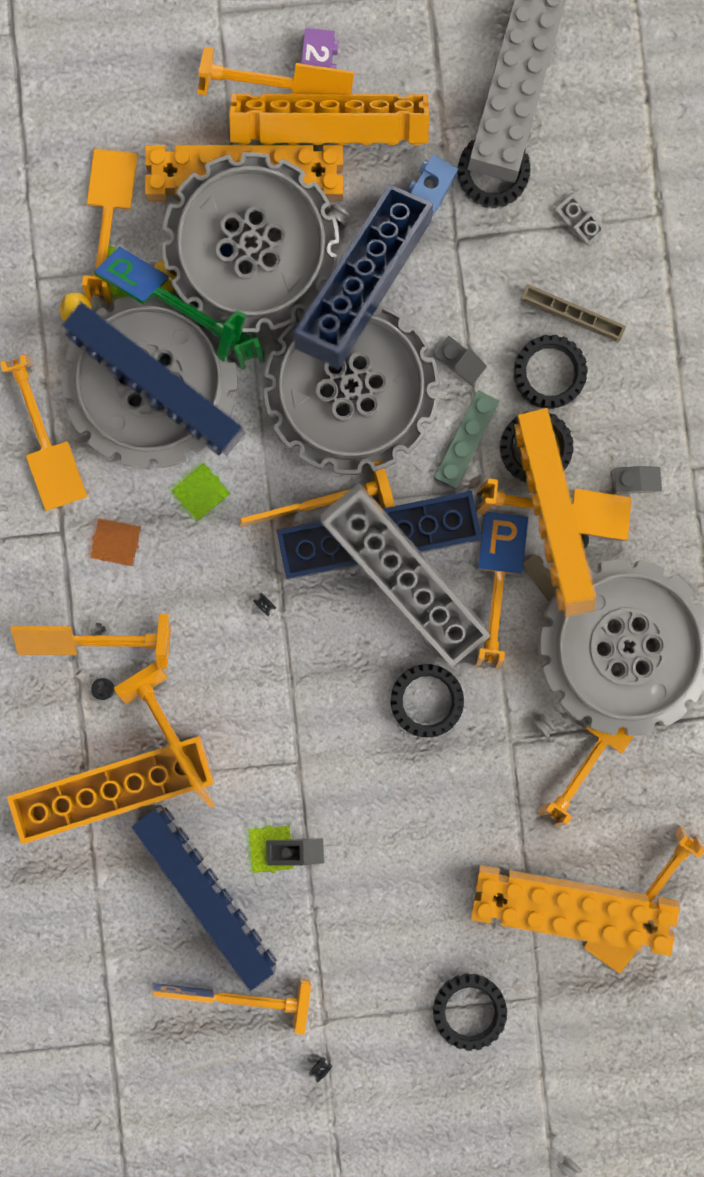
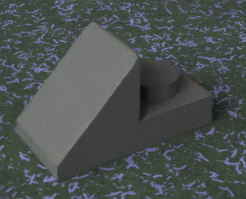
(460, 360)

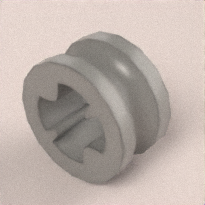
(339, 213)
(92, 625)
(544, 725)
(569, 1167)

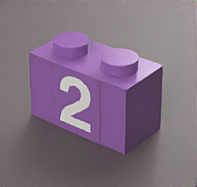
(319, 48)

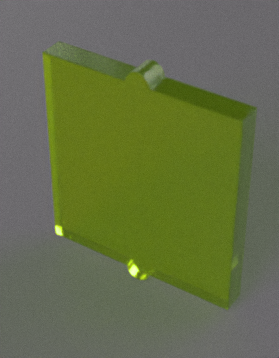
(200, 492)
(259, 849)

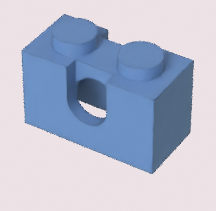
(441, 173)

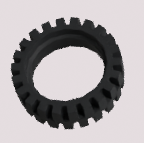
(491, 199)
(549, 342)
(506, 444)
(451, 718)
(484, 1038)

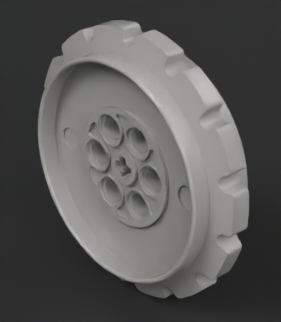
(233, 193)
(142, 431)
(361, 436)
(670, 671)

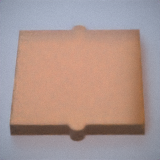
(115, 542)

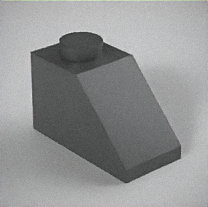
(636, 480)
(295, 852)

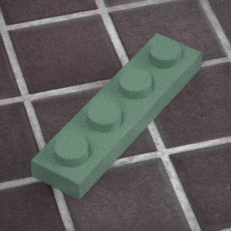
(466, 439)

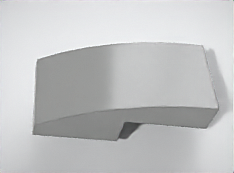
(579, 219)

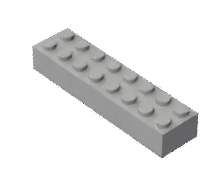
(516, 88)
(404, 574)

